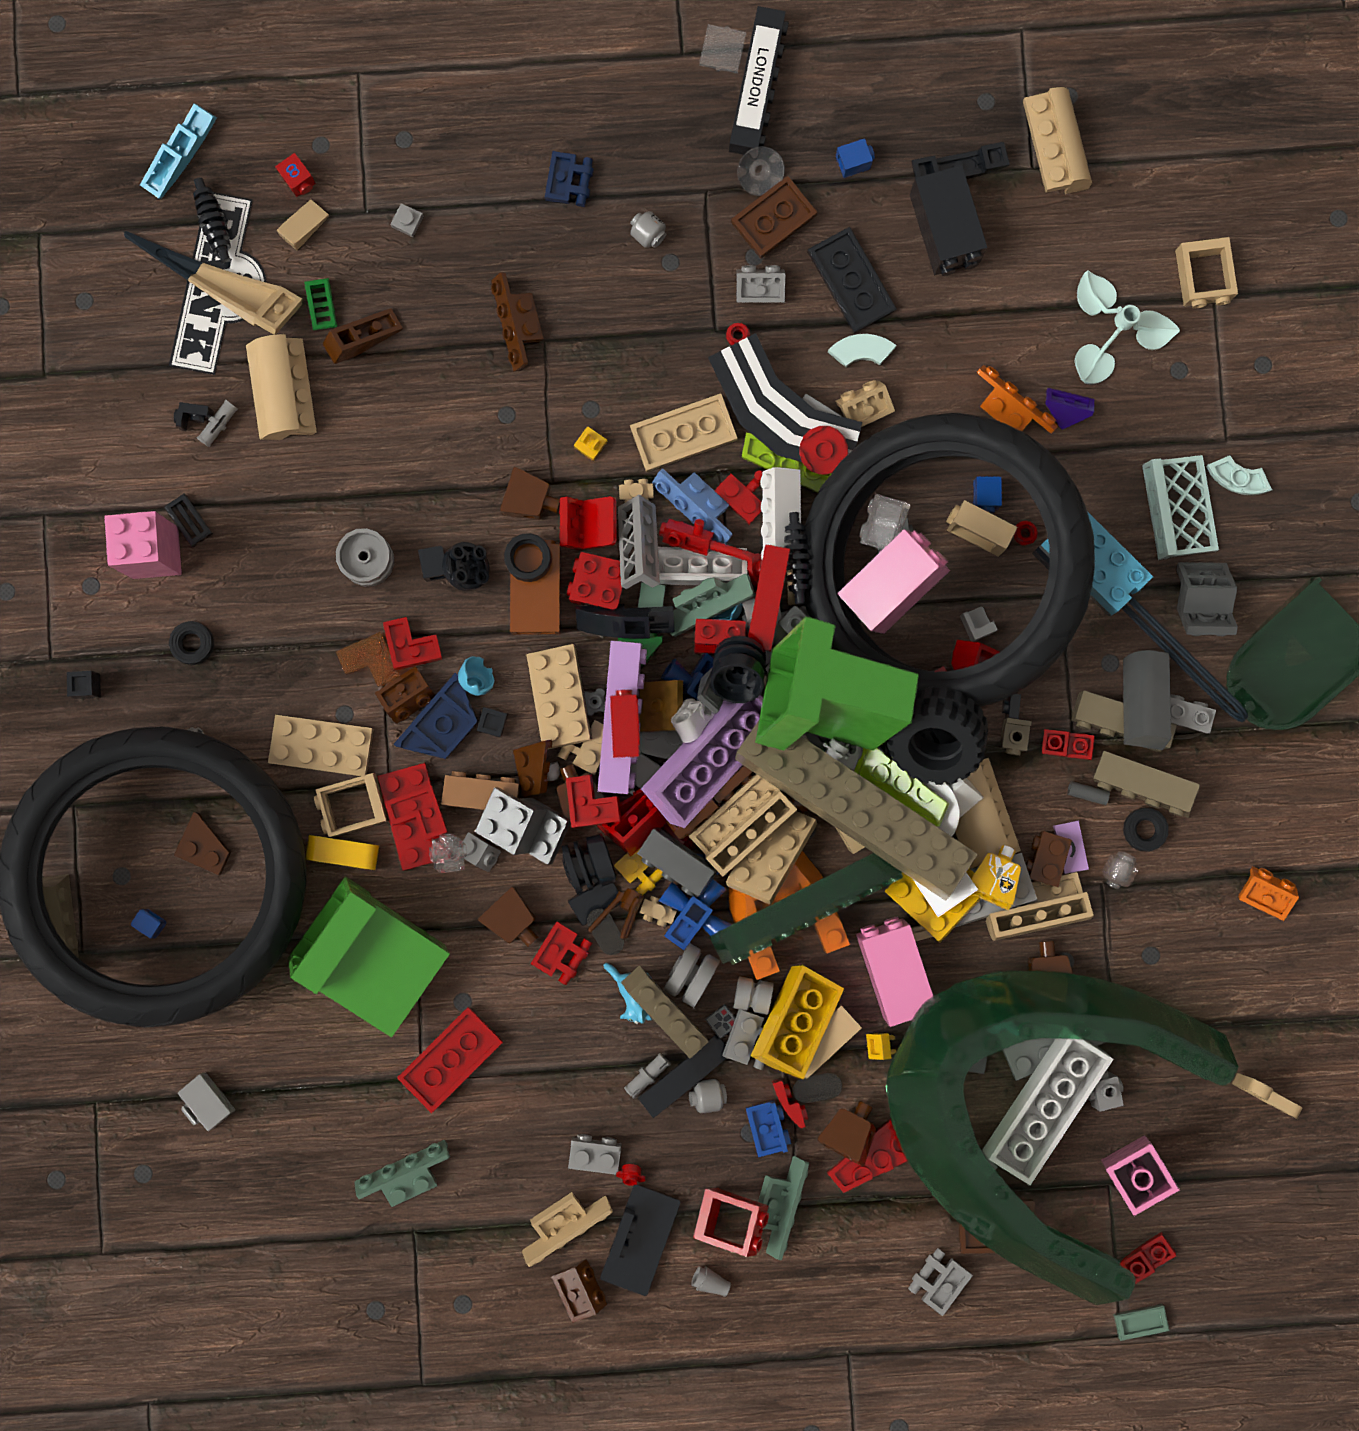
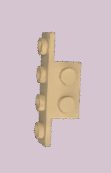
(563, 1223)

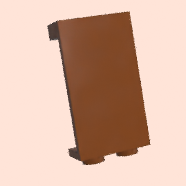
(535, 603)

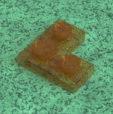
(372, 653)

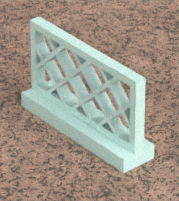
(1162, 514)

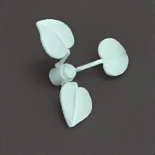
(1099, 294)

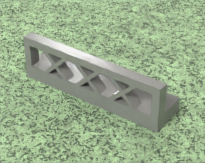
(644, 542)

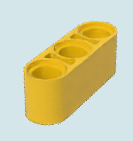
(342, 852)

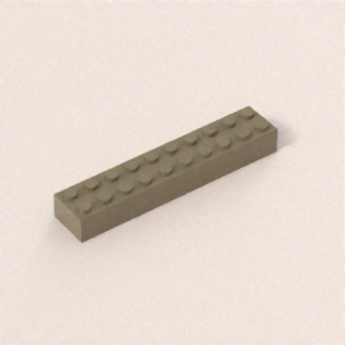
(861, 812)

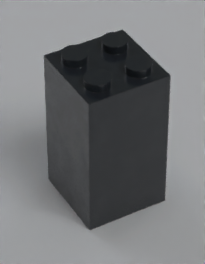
(948, 221)

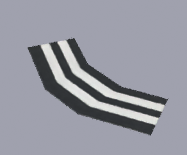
(768, 405)

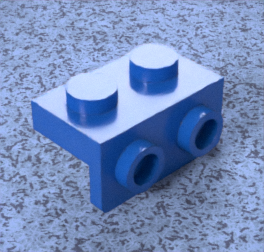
(767, 1129)

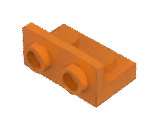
(1269, 893)

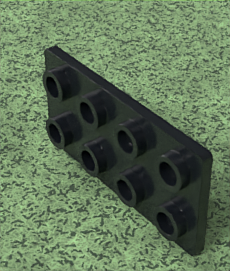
(640, 1239)

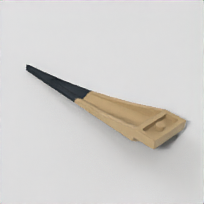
(250, 299)

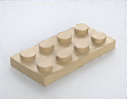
(683, 432)
(559, 696)
(320, 745)
(769, 863)

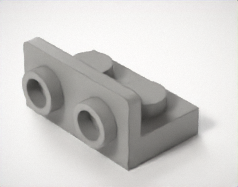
(760, 284)
(594, 1154)

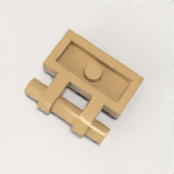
(589, 754)

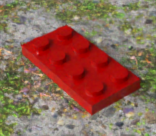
(407, 835)
(450, 1059)

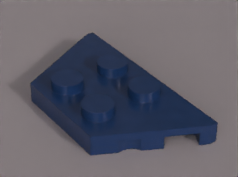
(441, 723)

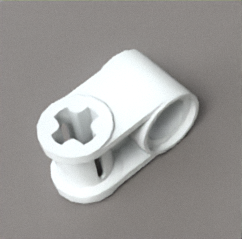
(691, 720)

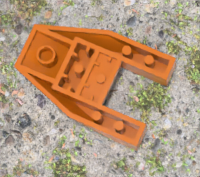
(801, 875)

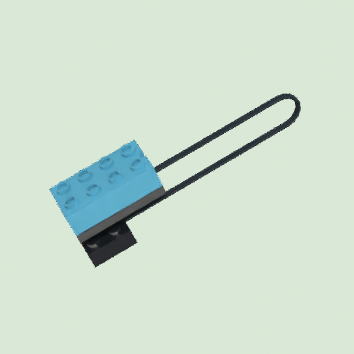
(1114, 582)

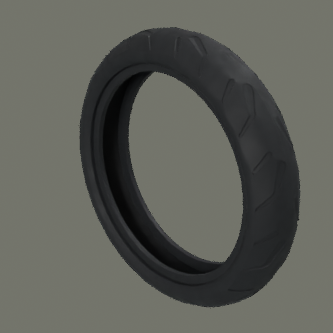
(1050, 488)
(44, 806)

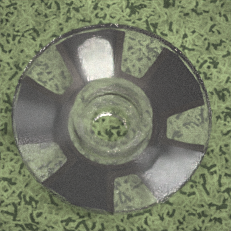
(771, 172)

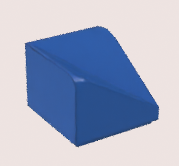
(148, 923)

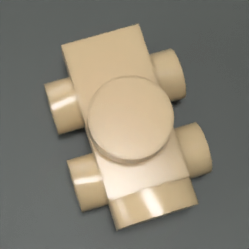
(631, 489)
(652, 909)

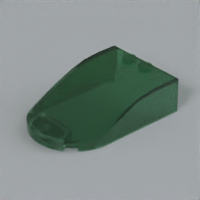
(1295, 660)

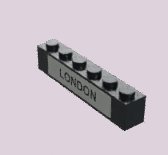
(757, 80)

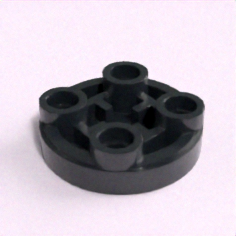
(466, 566)

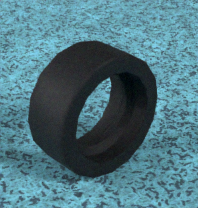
(525, 539)

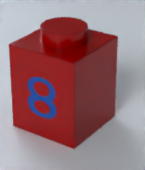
(295, 175)

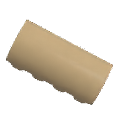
(1057, 141)
(280, 387)
(987, 822)
(742, 823)
(1053, 909)

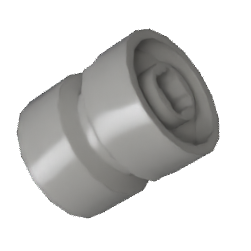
(753, 995)

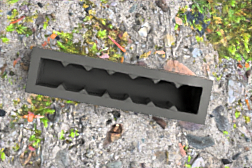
(1147, 699)

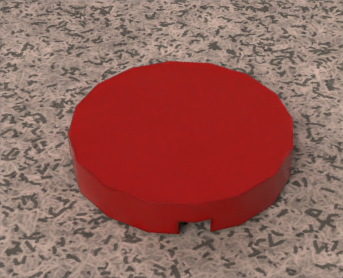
(823, 449)

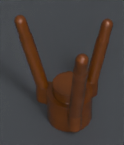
(630, 902)

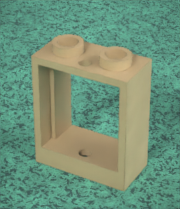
(1202, 249)
(980, 528)
(374, 791)

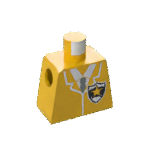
(997, 878)

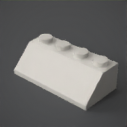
(780, 497)

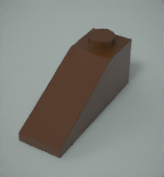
(360, 335)

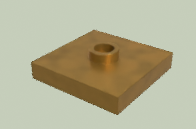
(660, 704)

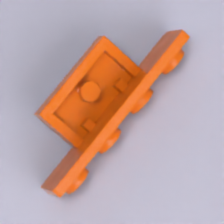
(1009, 406)

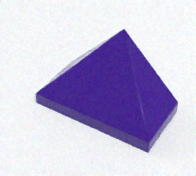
(1068, 407)

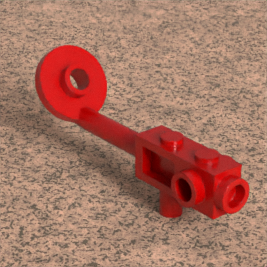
(701, 541)

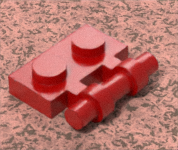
(555, 948)

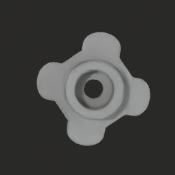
(836, 749)

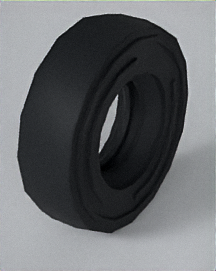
(176, 640)
(1159, 823)

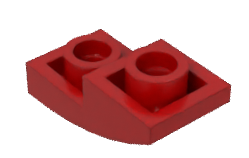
(1068, 744)
(793, 1109)
(1148, 1257)

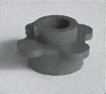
(597, 695)

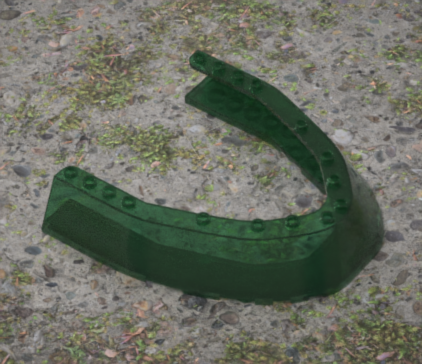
(989, 1016)

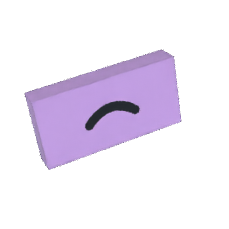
(1076, 857)

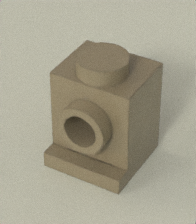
(1008, 728)

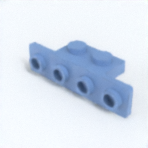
(695, 501)

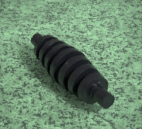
(212, 220)
(797, 558)

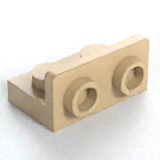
(866, 403)

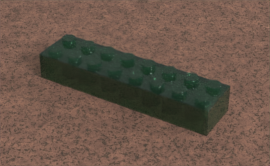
(802, 907)

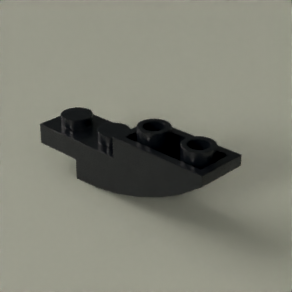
(625, 622)

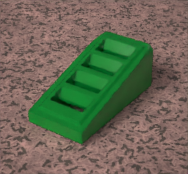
(309, 285)

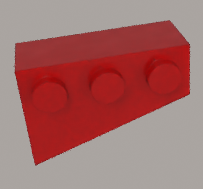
(638, 820)

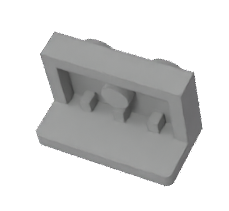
(1191, 715)

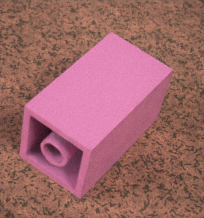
(142, 545)
(894, 581)
(895, 969)
(1139, 1175)

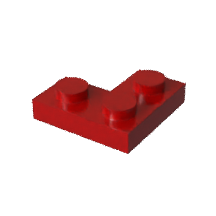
(409, 652)
(419, 805)
(586, 809)

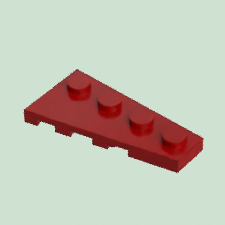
(882, 1157)

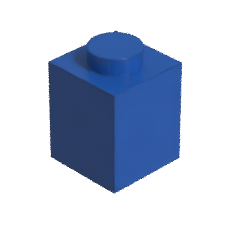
(854, 157)
(987, 493)

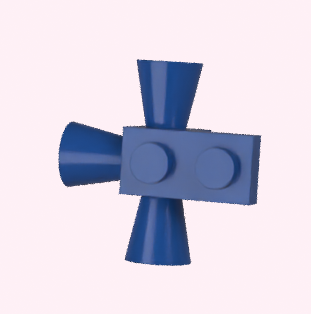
(694, 913)

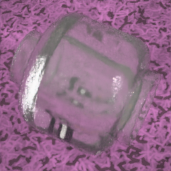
(1120, 869)

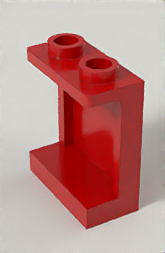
(711, 632)

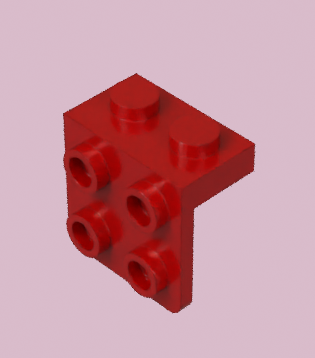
(587, 523)
(596, 581)

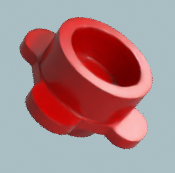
(630, 1174)

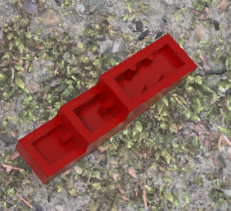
(768, 595)

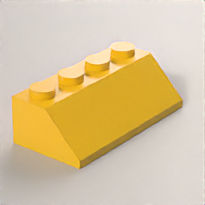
(797, 1021)

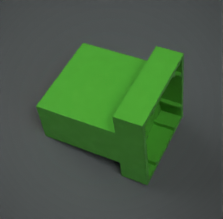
(831, 693)
(366, 957)

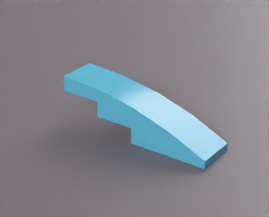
(178, 152)

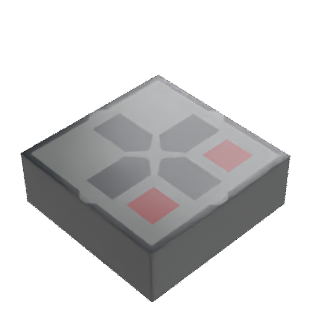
(721, 1021)

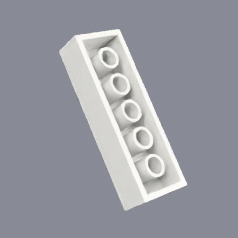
(1046, 1107)

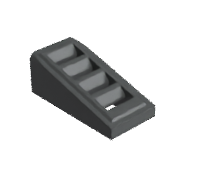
(706, 694)

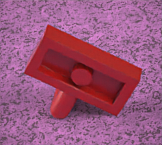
(740, 497)

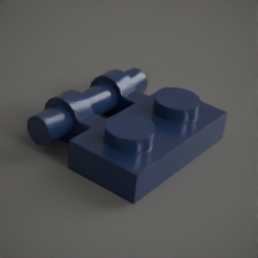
(560, 178)

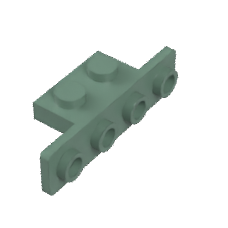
(709, 600)
(405, 1177)
(783, 1198)

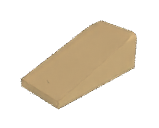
(302, 224)

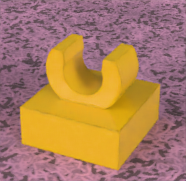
(590, 443)
(879, 1046)

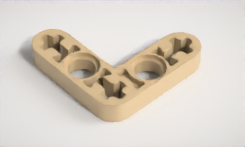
(1266, 1094)

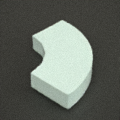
(862, 347)
(1237, 478)

